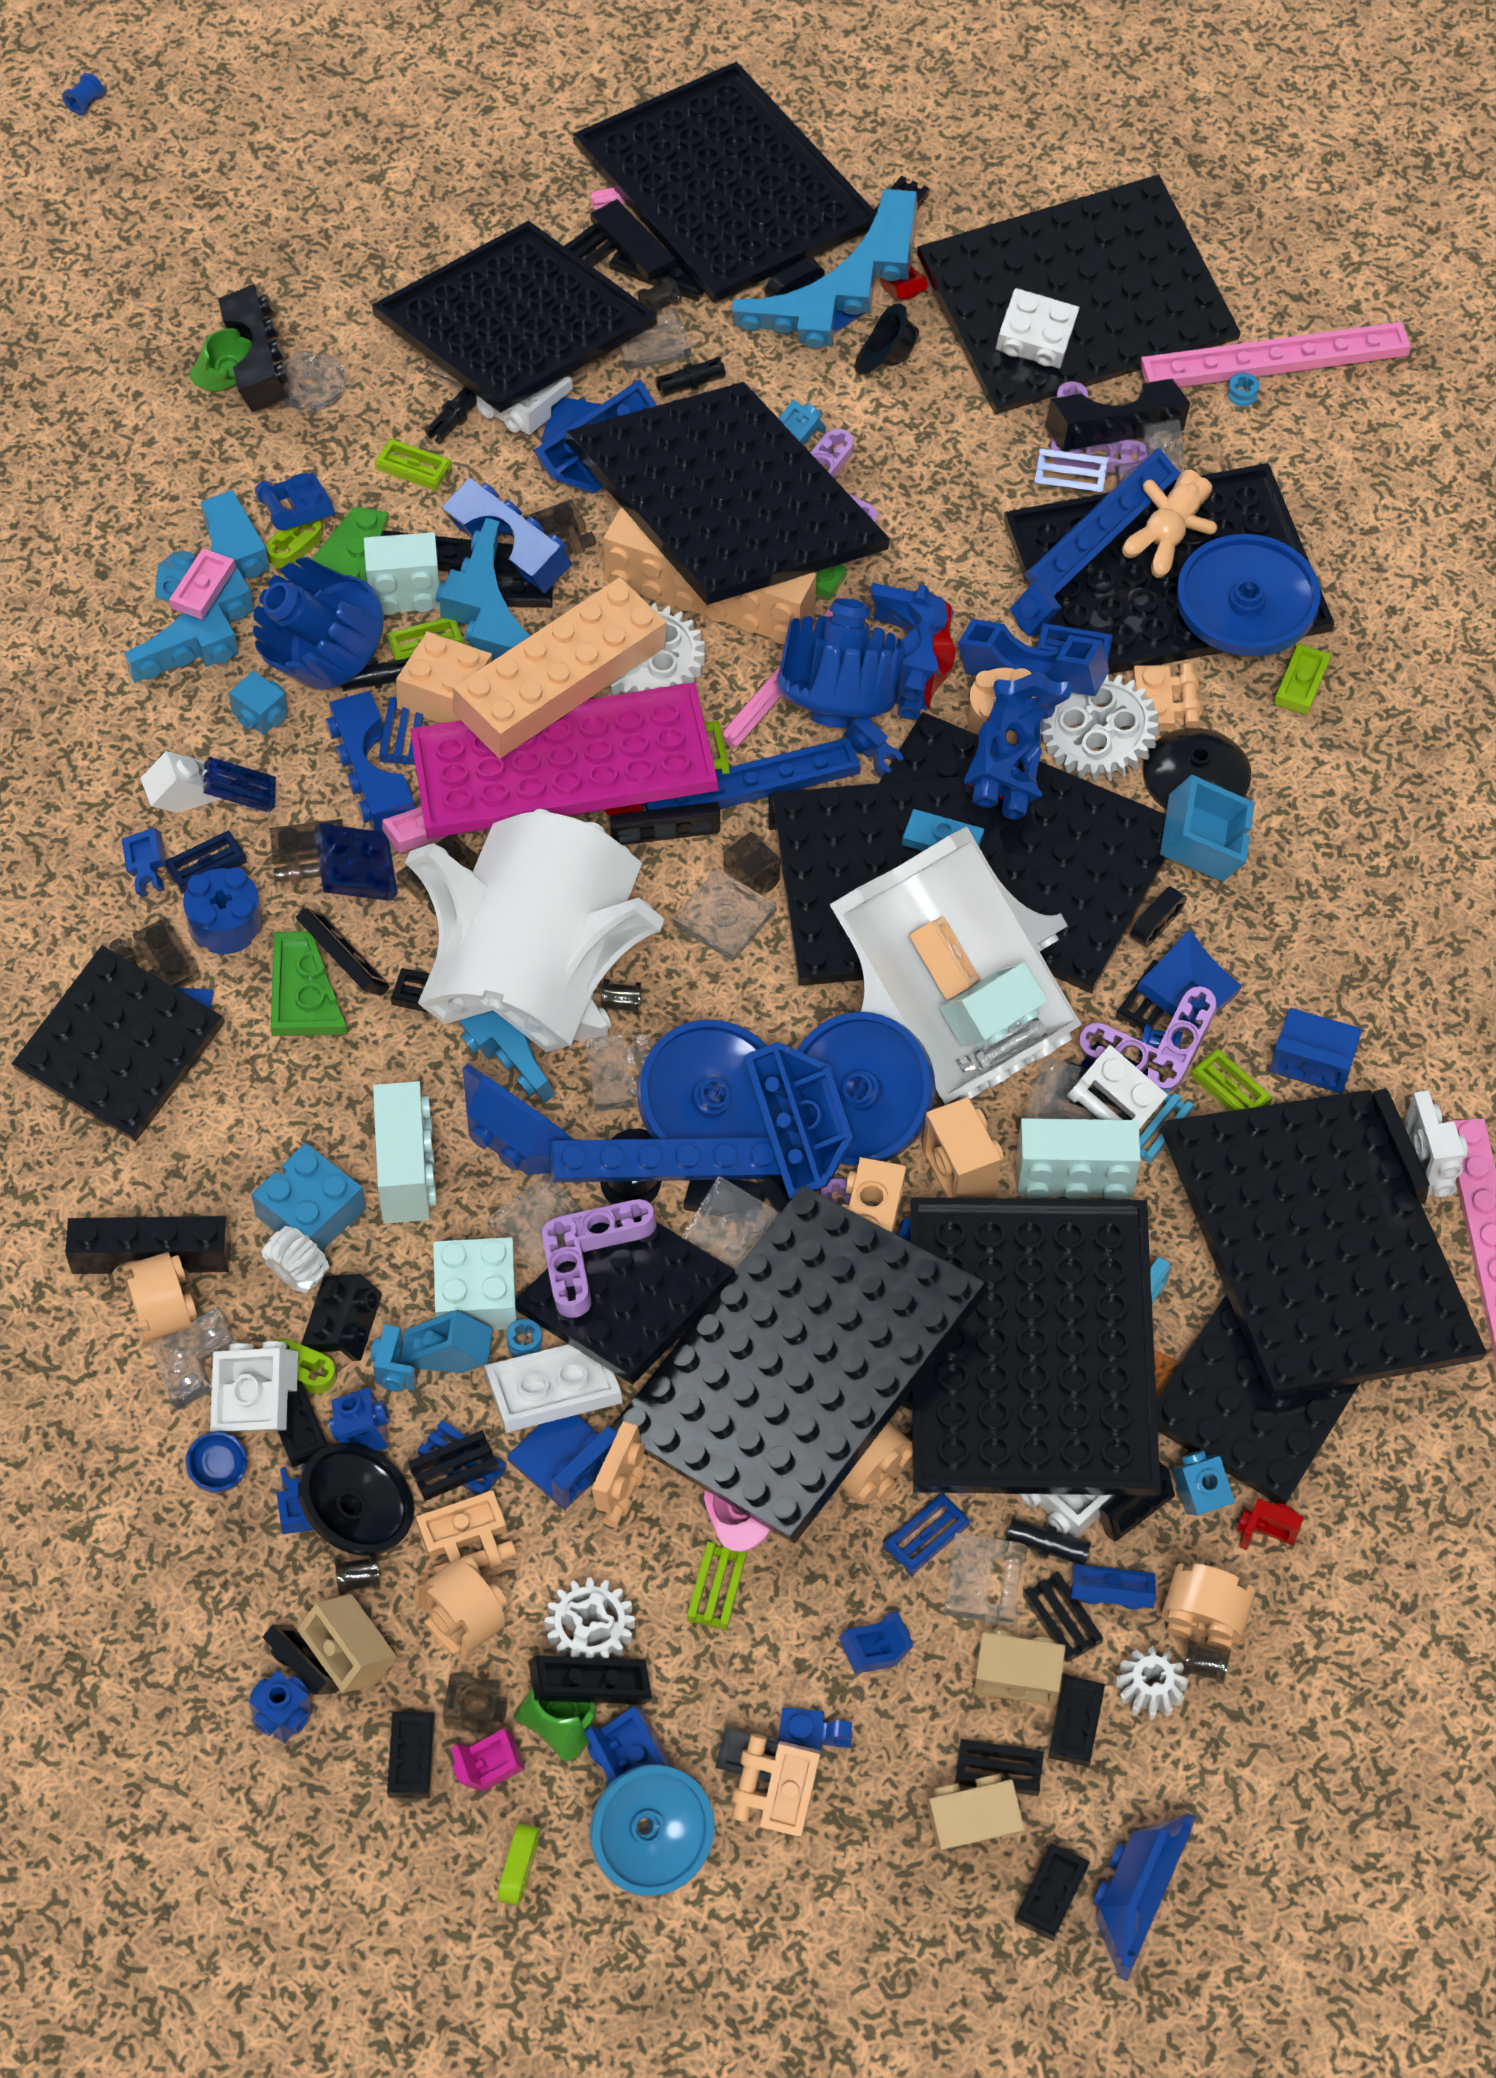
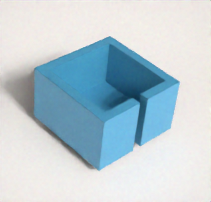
(1207, 828)
(309, 1197)

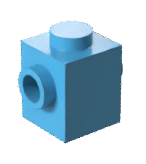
(258, 703)
(1202, 1483)

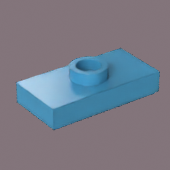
(928, 829)

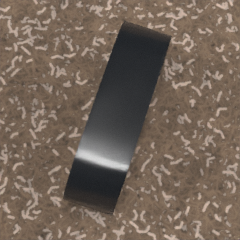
(794, 277)
(1158, 916)

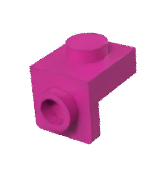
(487, 1761)

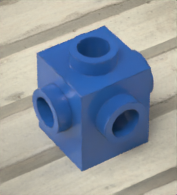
(358, 1414)
(280, 1718)

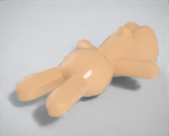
(1169, 523)

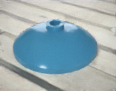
(671, 1845)

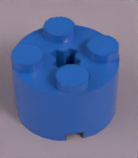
(222, 910)

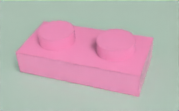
(202, 584)
(407, 830)

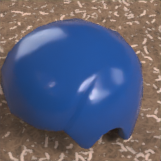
(216, 1462)

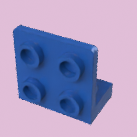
(1315, 1050)
(563, 1457)

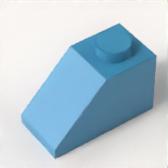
(447, 1344)

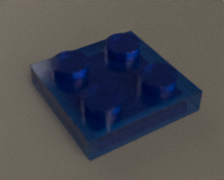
(355, 862)

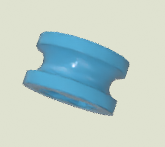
(1248, 382)
(525, 1326)

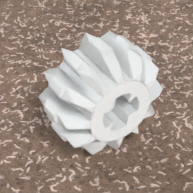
(295, 1259)
(1159, 1696)

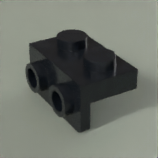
(342, 1315)

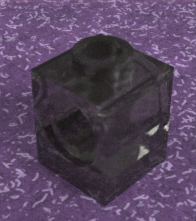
(752, 864)
(464, 1690)

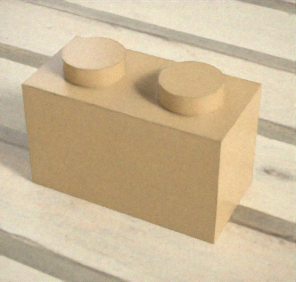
(346, 1643)
(1019, 1668)
(975, 1813)

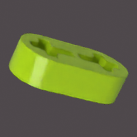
(297, 543)
(313, 1361)
(518, 1864)

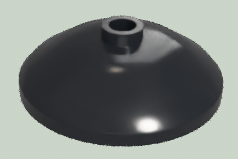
(1175, 761)
(366, 1488)

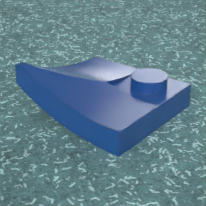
(1180, 970)

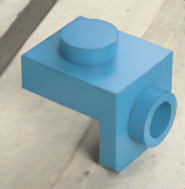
(171, 572)
(385, 1355)

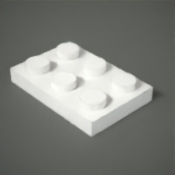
(549, 1387)

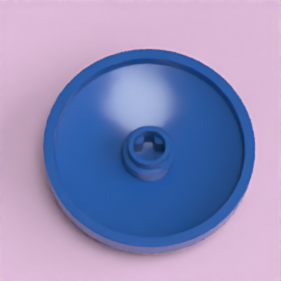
(1248, 594)
(881, 1078)
(700, 1084)

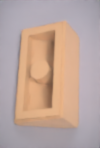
(944, 957)

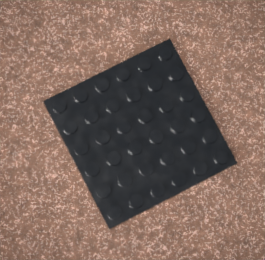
(514, 315)
(848, 837)

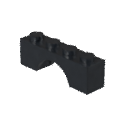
(260, 374)
(1082, 422)
(106, 1243)

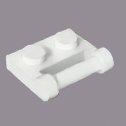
(1121, 1084)

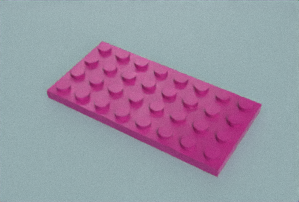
(588, 761)

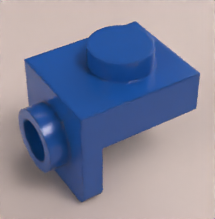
(1034, 608)
(877, 1644)

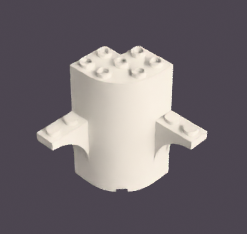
(531, 923)
(993, 931)

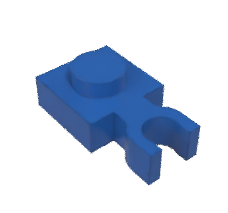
(142, 857)
(290, 1510)

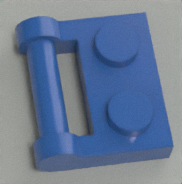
(304, 495)

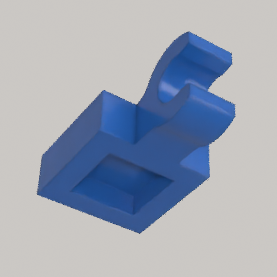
(870, 741)
(809, 1729)

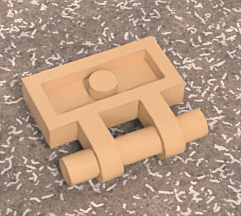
(1161, 685)
(620, 1474)
(465, 1524)
(789, 1787)

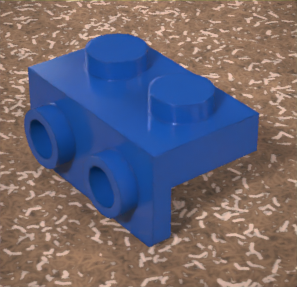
(625, 1744)

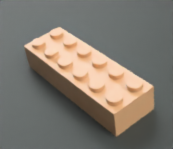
(648, 572)
(559, 667)

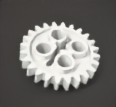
(671, 666)
(1102, 729)

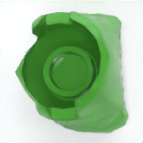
(217, 358)
(558, 1723)

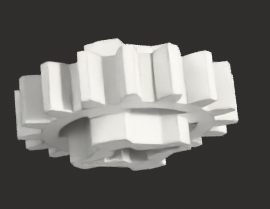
(578, 1609)

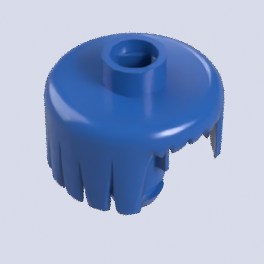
(318, 624)
(838, 669)

